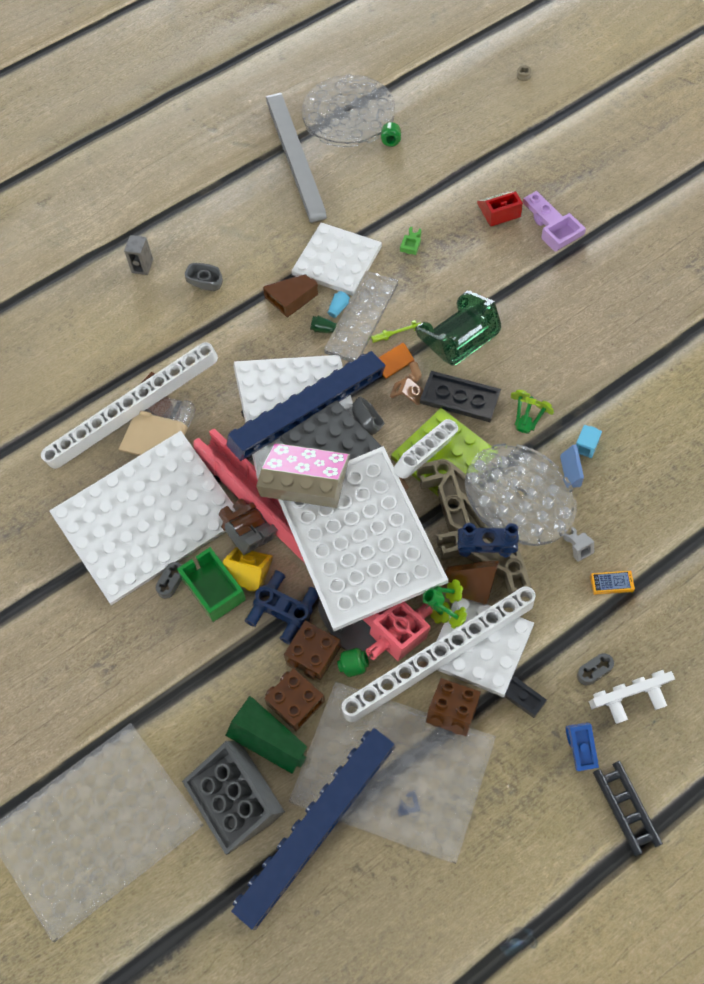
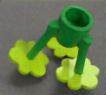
(525, 423)
(442, 610)

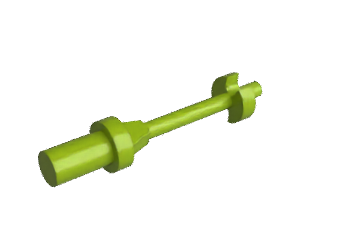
(386, 334)

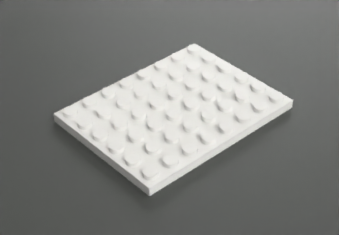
(273, 381)
(144, 517)
(367, 548)

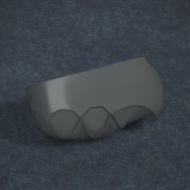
(204, 276)
(367, 415)

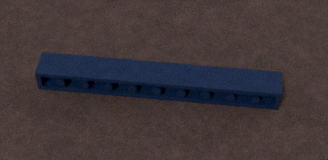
(285, 416)
(313, 829)

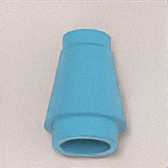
(338, 303)

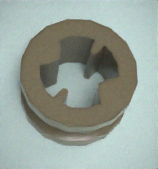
(524, 73)

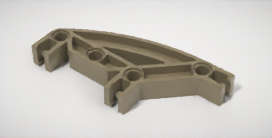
(452, 491)

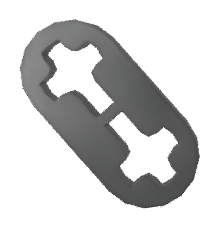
(167, 579)
(592, 665)

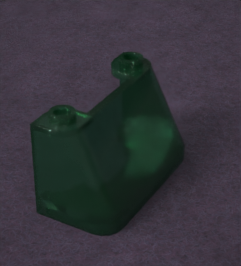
(463, 331)

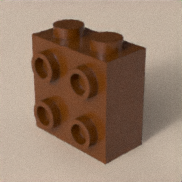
(312, 651)
(294, 699)
(453, 707)

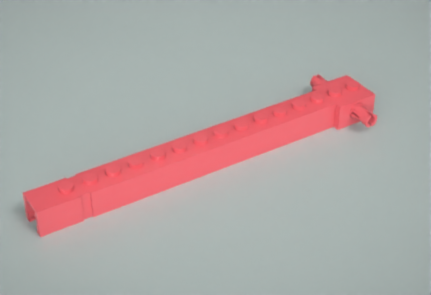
(394, 629)

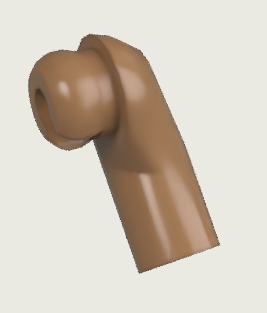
(415, 372)

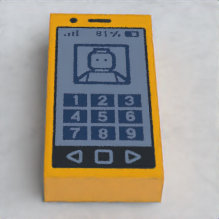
(612, 582)

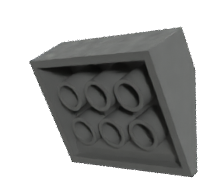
(232, 796)

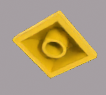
(248, 570)

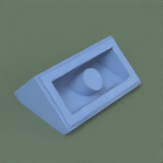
(572, 466)

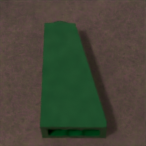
(266, 736)

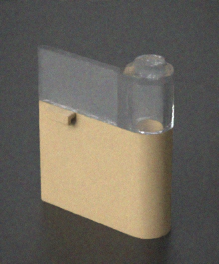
(157, 425)

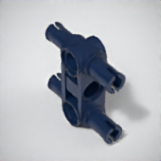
(504, 540)
(282, 606)

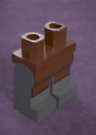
(246, 526)

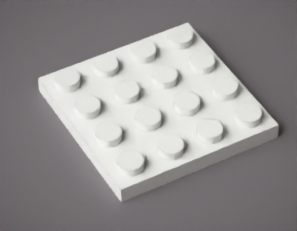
(337, 258)
(493, 659)

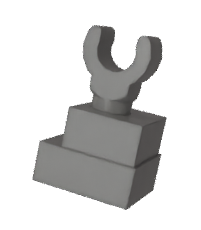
(581, 544)

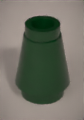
(322, 325)

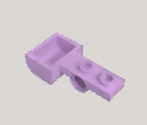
(559, 229)

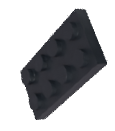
(460, 396)

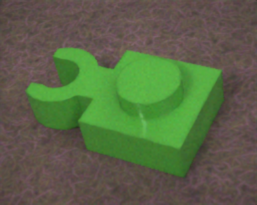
(411, 242)

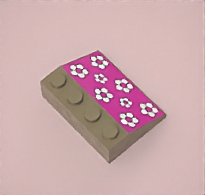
(303, 475)

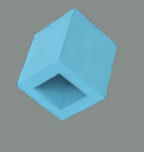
(588, 440)

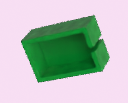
(212, 584)

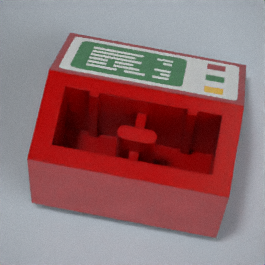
(501, 207)

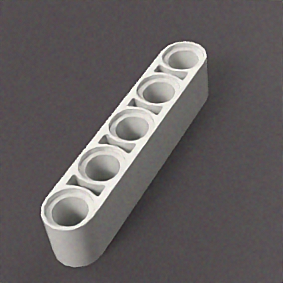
(425, 448)

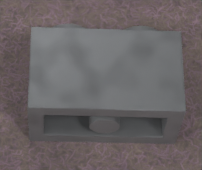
(138, 255)

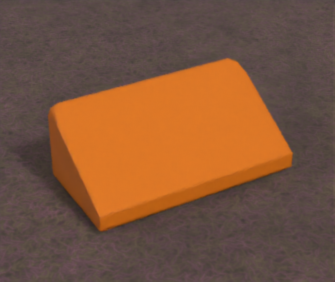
(396, 360)

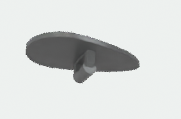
(351, 636)

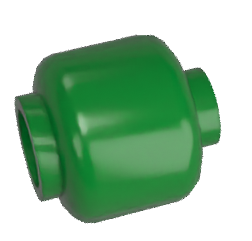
(390, 134)
(353, 662)

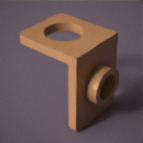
(408, 389)

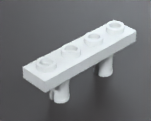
(639, 685)

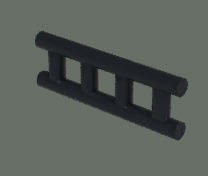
(625, 821)

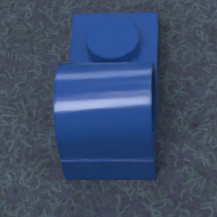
(583, 746)

